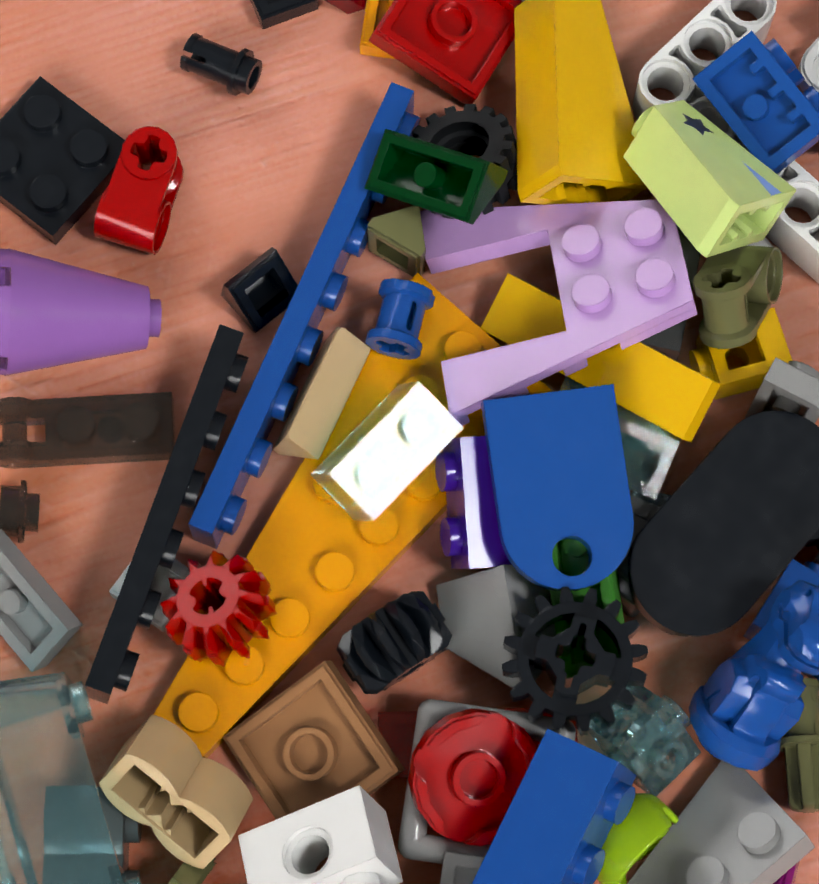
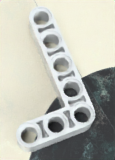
(673, 69)

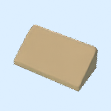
(323, 396)

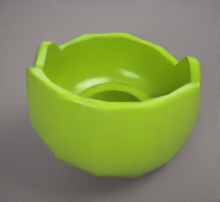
(635, 837)

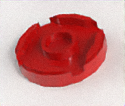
(469, 773)

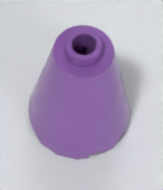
(68, 314)

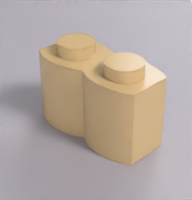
(176, 791)

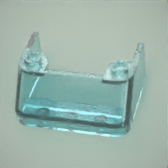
(48, 794)

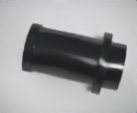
(221, 64)

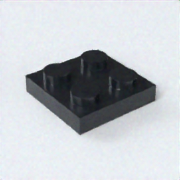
(53, 159)

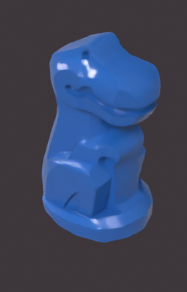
(759, 689)

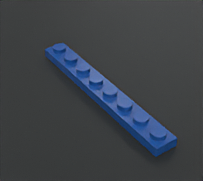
(297, 336)

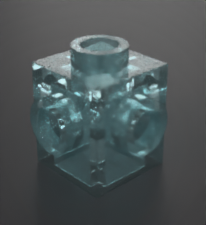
(654, 741)

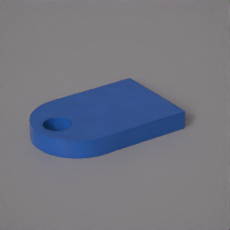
(559, 478)

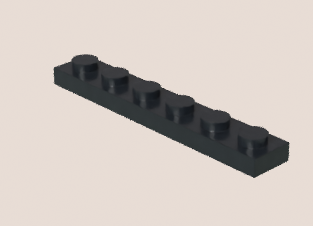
(158, 540)

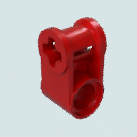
(140, 201)

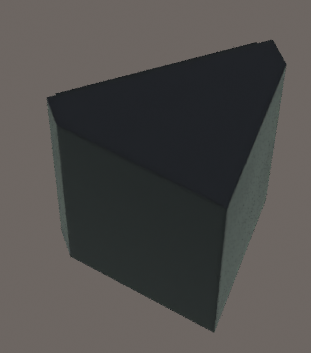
(260, 290)

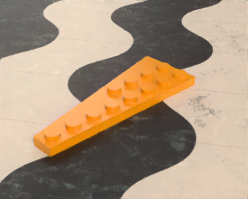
(315, 550)

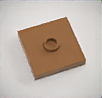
(312, 744)

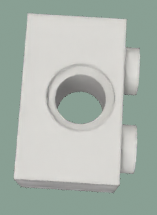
(344, 828)

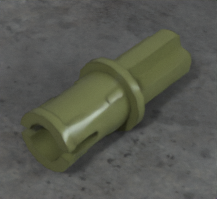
(802, 753)

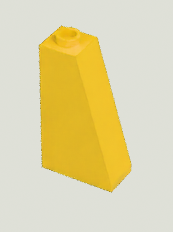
(570, 106)

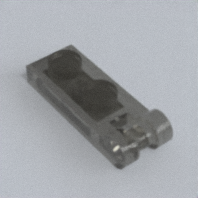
(87, 430)

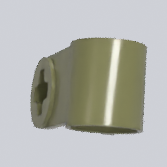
(737, 294)

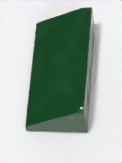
(434, 177)

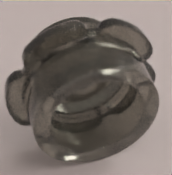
(18, 510)

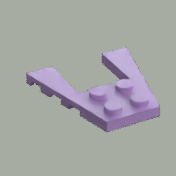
(615, 277)

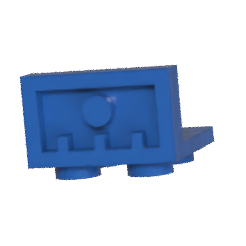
(761, 102)

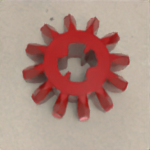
(242, 604)

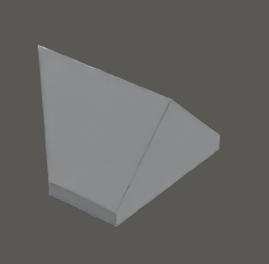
(483, 611)

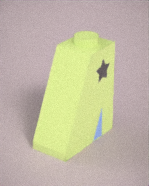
(705, 179)

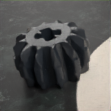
(394, 642)

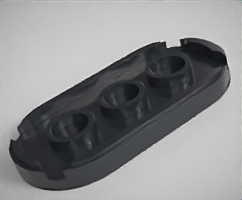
(729, 527)

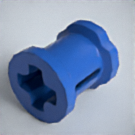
(400, 319)

